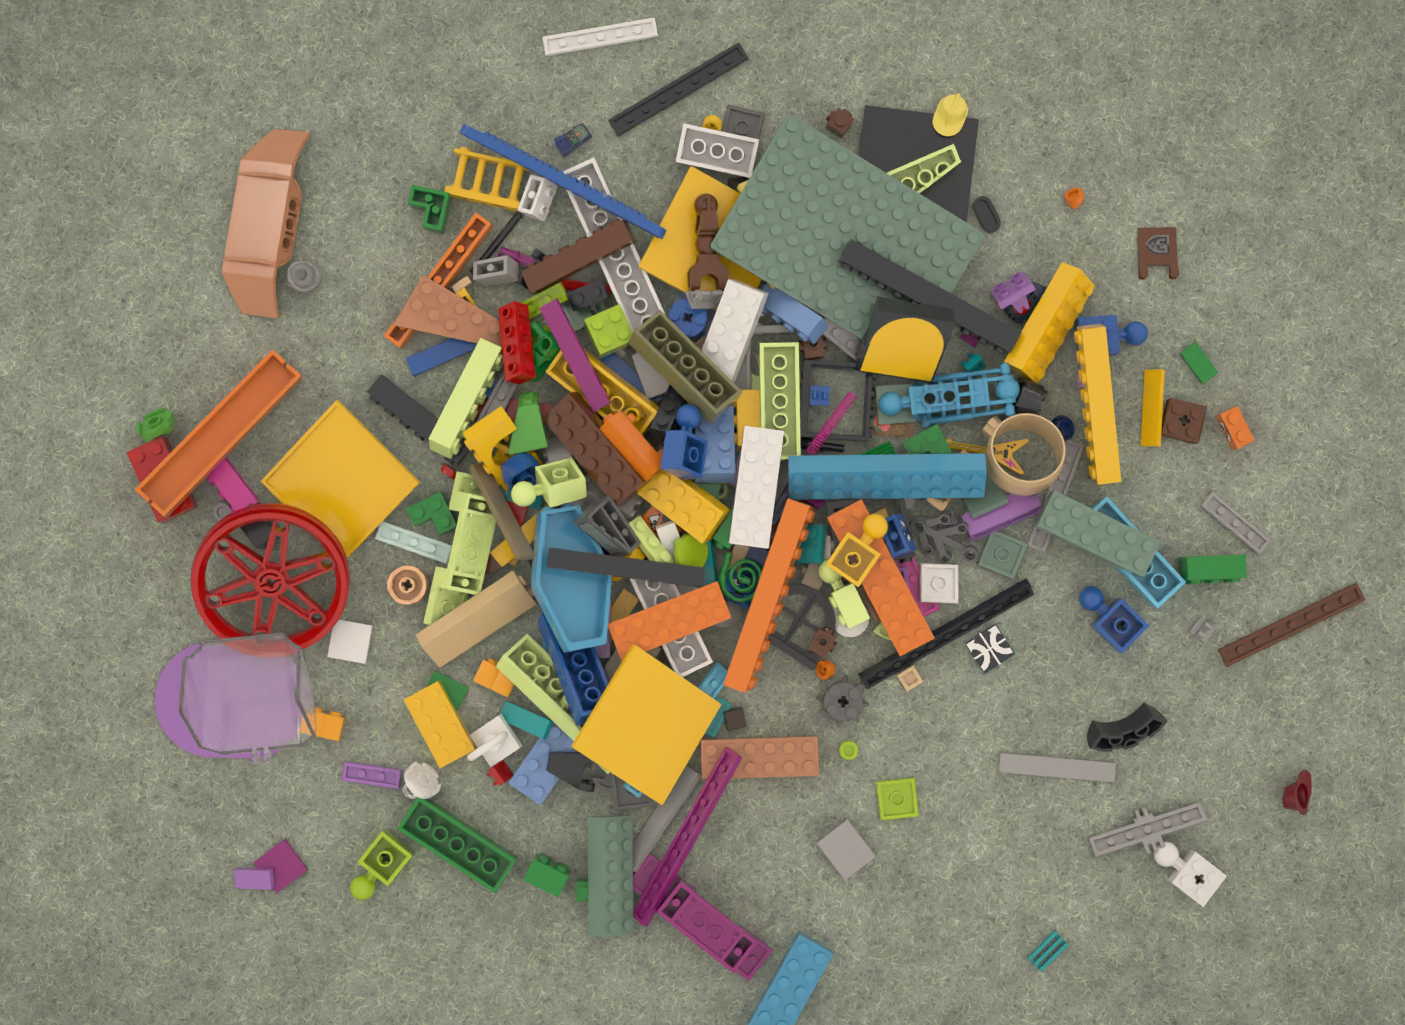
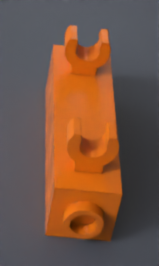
(632, 444)

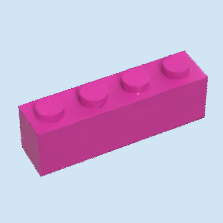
(232, 486)

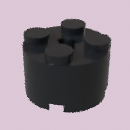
(1030, 397)

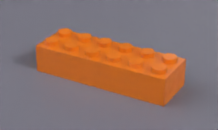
(670, 620)

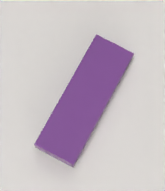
(371, 775)

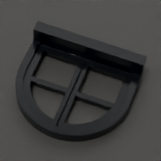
(784, 642)

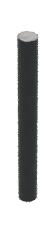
(500, 238)

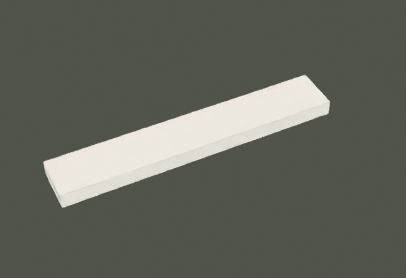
(600, 36)

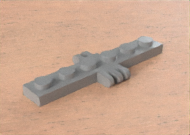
(1148, 830)

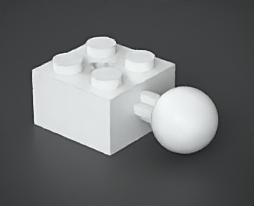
(1185, 871)

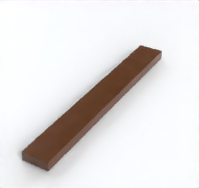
(1291, 624)

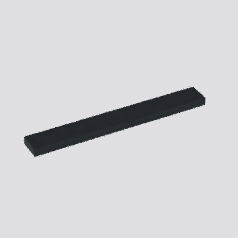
(678, 89)
(625, 567)

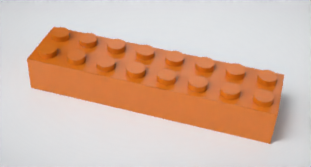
(885, 585)

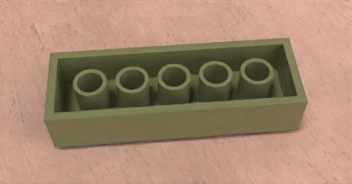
(684, 366)

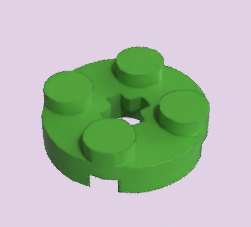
(155, 424)

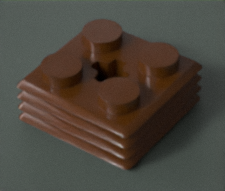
(1193, 414)

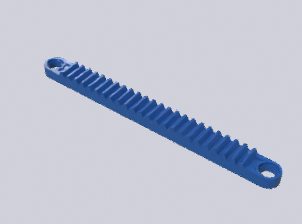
(563, 180)

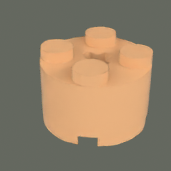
(419, 583)

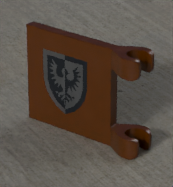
(1157, 248)

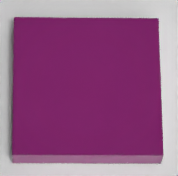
(285, 864)

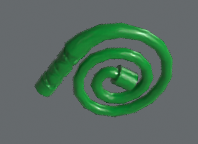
(745, 580)

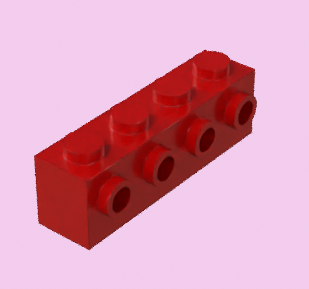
(516, 342)

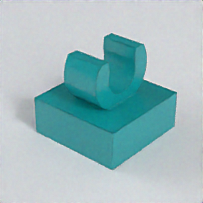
(974, 364)

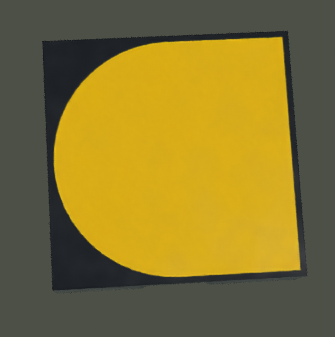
(905, 339)

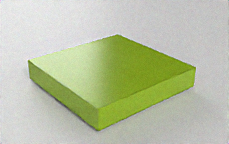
(897, 798)

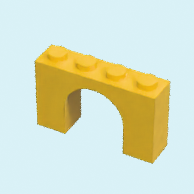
(483, 438)

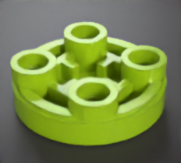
(690, 551)

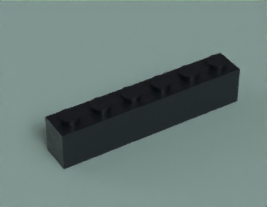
(409, 412)

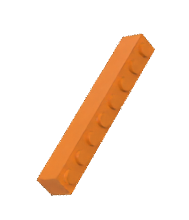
(449, 267)

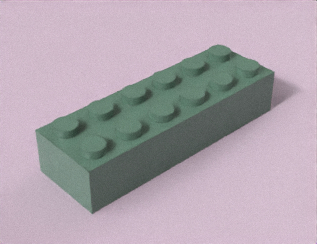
(1097, 534)
(610, 875)

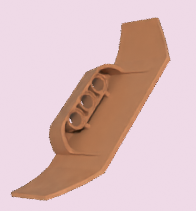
(263, 221)

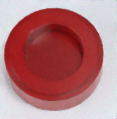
(449, 471)

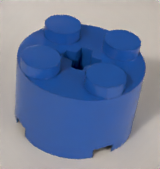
(699, 318)
(518, 469)

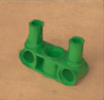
(544, 350)

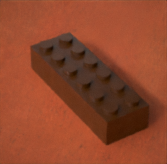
(581, 434)

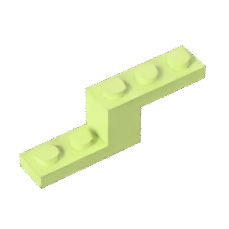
(649, 542)

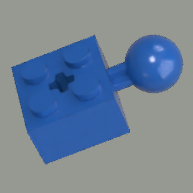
(1134, 333)
(683, 451)
(1105, 625)

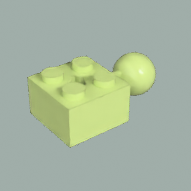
(555, 481)
(843, 598)

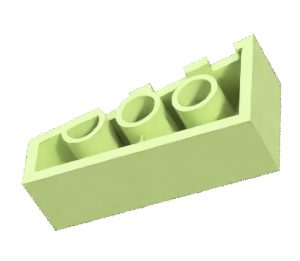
(928, 169)

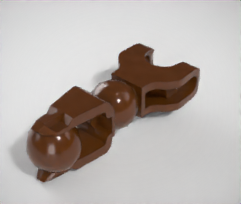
(707, 260)

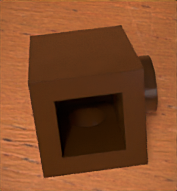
(839, 122)
(823, 642)

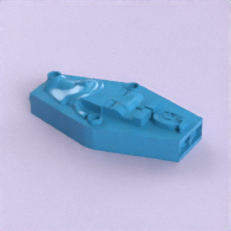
(571, 600)

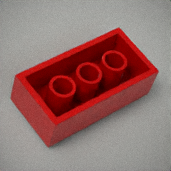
(145, 460)

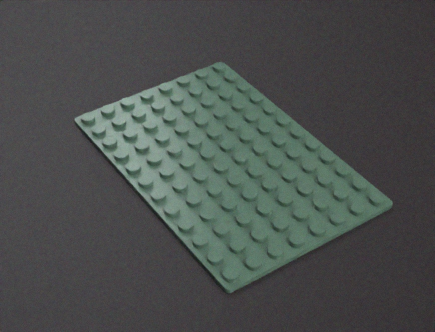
(817, 197)

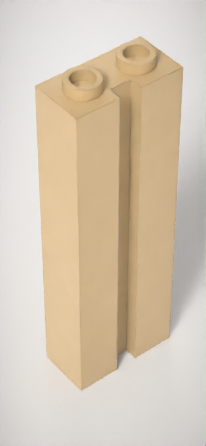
(476, 618)

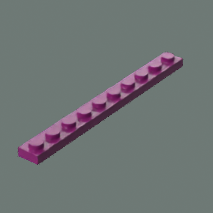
(686, 836)

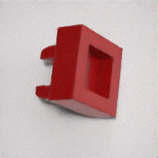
(500, 773)

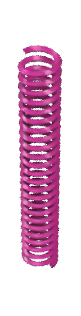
(828, 423)

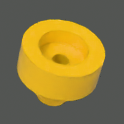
(712, 122)

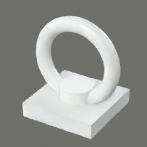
(494, 741)

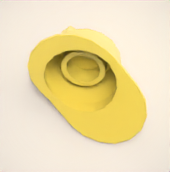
(950, 115)

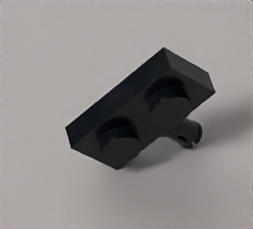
(588, 296)

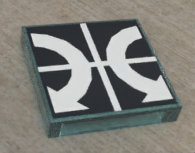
(989, 648)

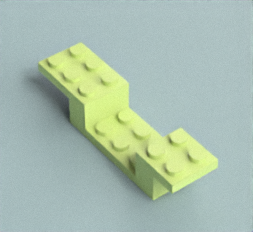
(468, 551)

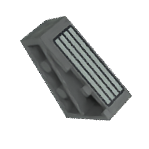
(608, 527)

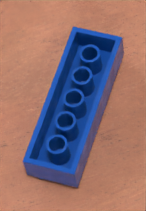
(578, 674)

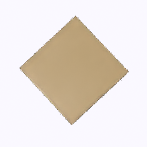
(464, 283)
(909, 678)

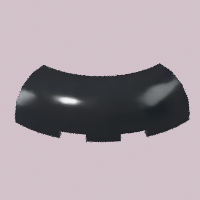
(1125, 732)

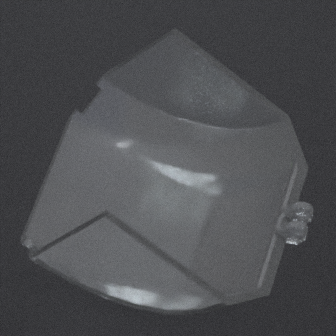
(248, 695)

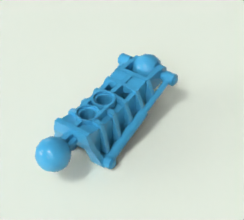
(1006, 390)

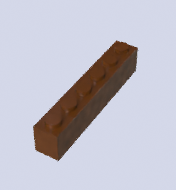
(578, 256)

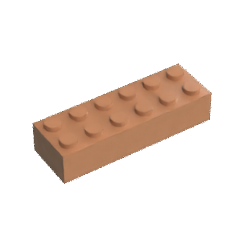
(765, 756)

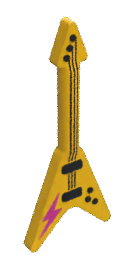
(1002, 452)

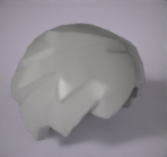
(302, 276)

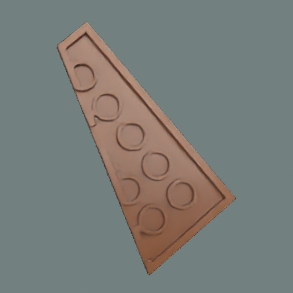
(443, 313)

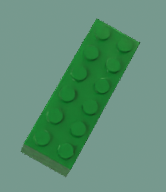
(457, 843)

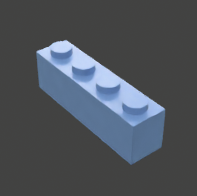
(793, 315)

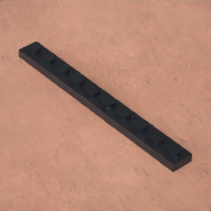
(948, 633)

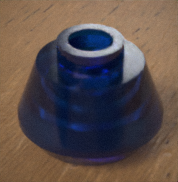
(1065, 426)

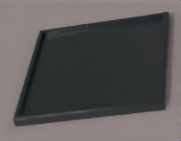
(902, 136)

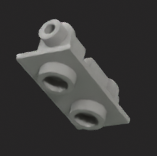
(704, 299)

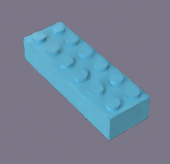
(1160, 579)

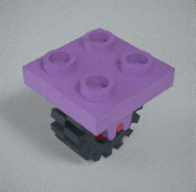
(1016, 297)

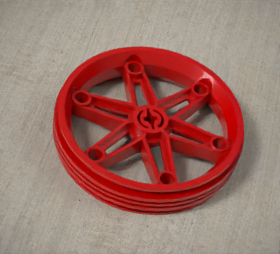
(273, 570)

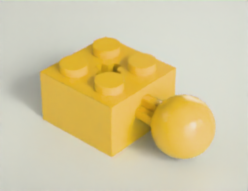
(874, 527)

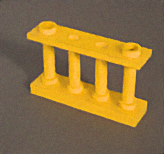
(474, 194)

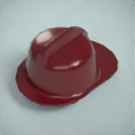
(1298, 794)

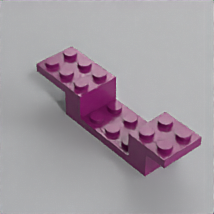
(704, 924)

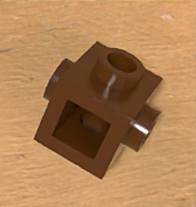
(812, 353)

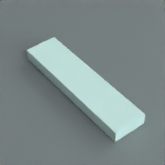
(414, 542)

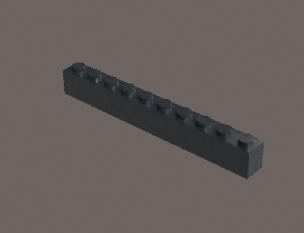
(920, 291)

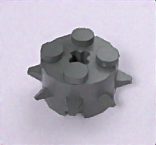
(833, 707)

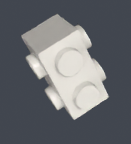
(537, 198)

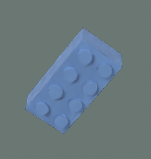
(720, 452)
(532, 775)

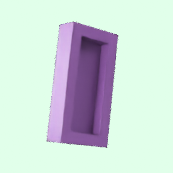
(254, 878)

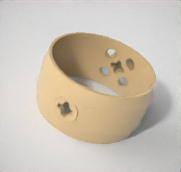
(1029, 422)

